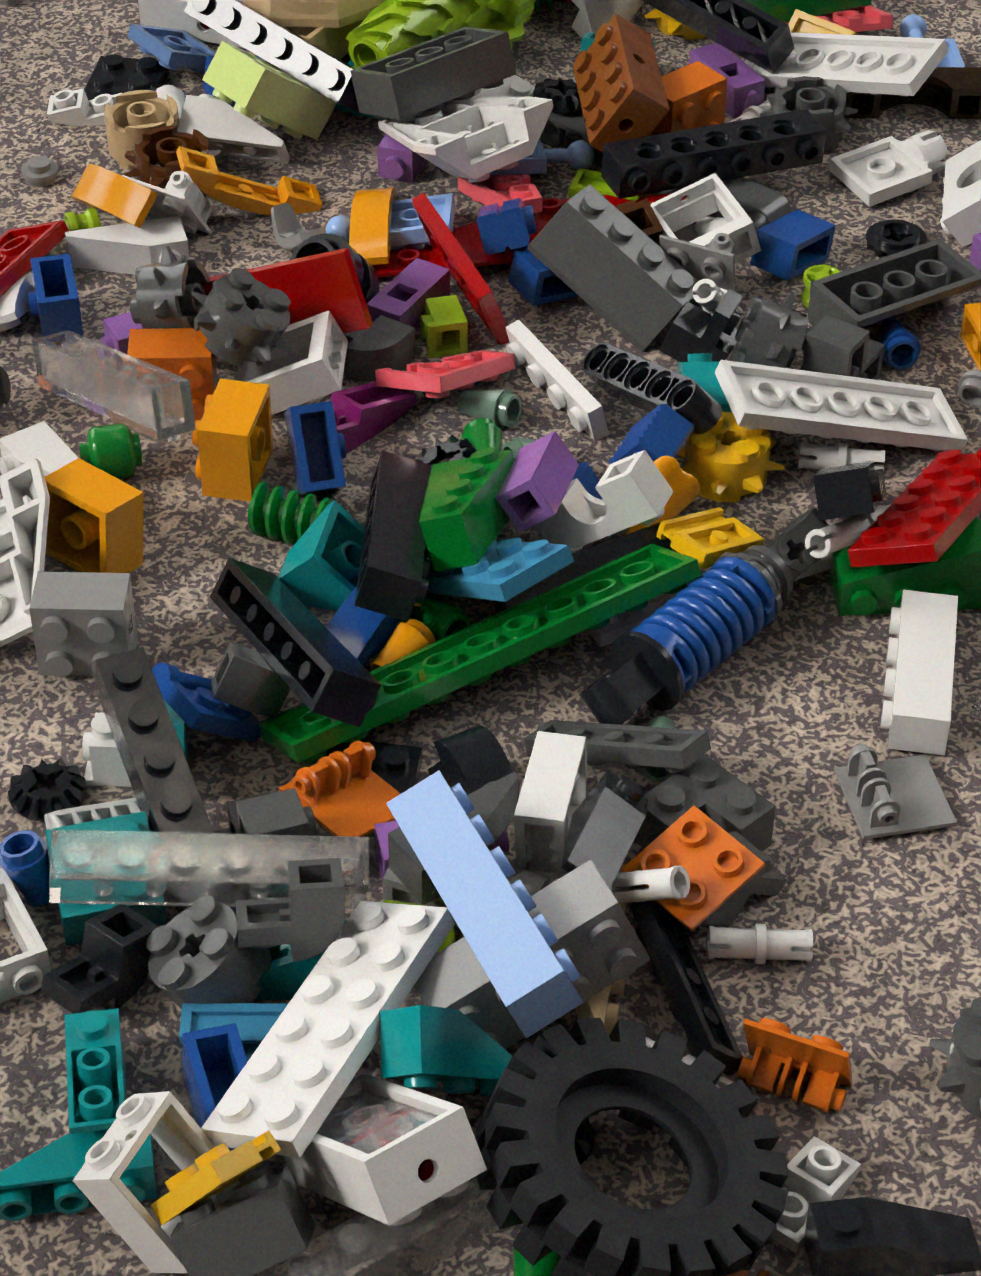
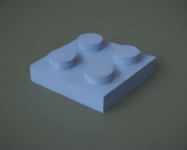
(171, 46)

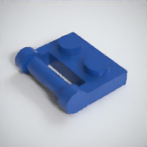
(195, 703)

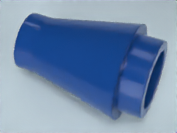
(900, 346)
(27, 864)

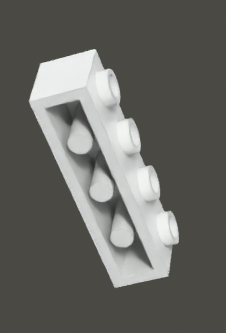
(921, 673)

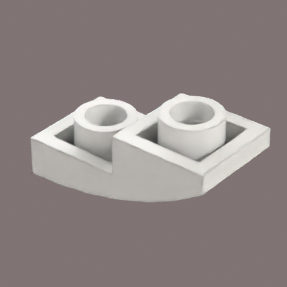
(75, 109)
(15, 303)
(814, 1176)

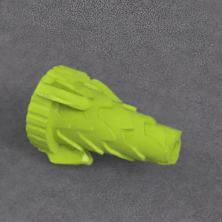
(406, 23)

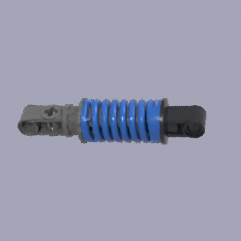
(701, 625)

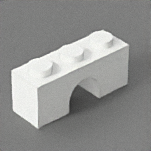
(962, 195)
(631, 495)

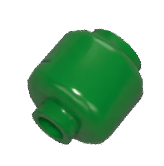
(112, 450)

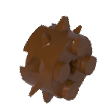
(157, 154)

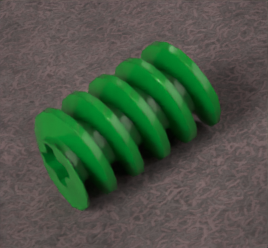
(281, 517)

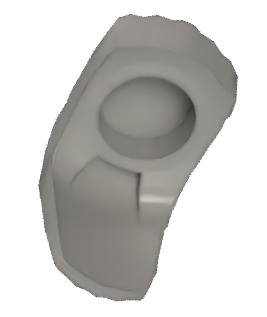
(288, 229)

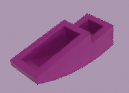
(367, 411)

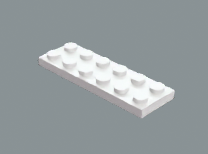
(860, 62)
(839, 406)
(329, 1026)

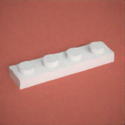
(560, 384)

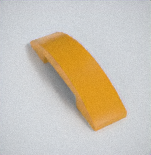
(244, 193)
(114, 195)
(371, 223)

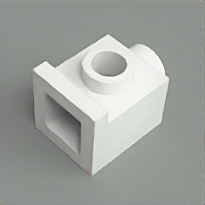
(102, 756)

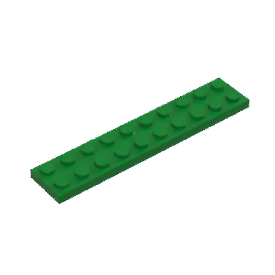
(490, 645)

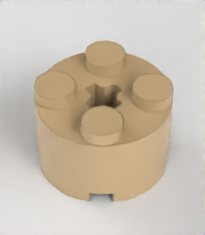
(134, 115)

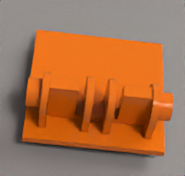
(345, 791)
(712, 859)
(819, 1057)

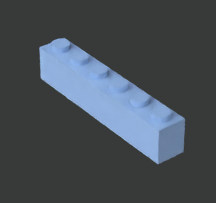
(485, 905)

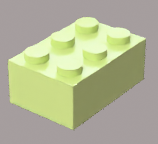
(267, 91)

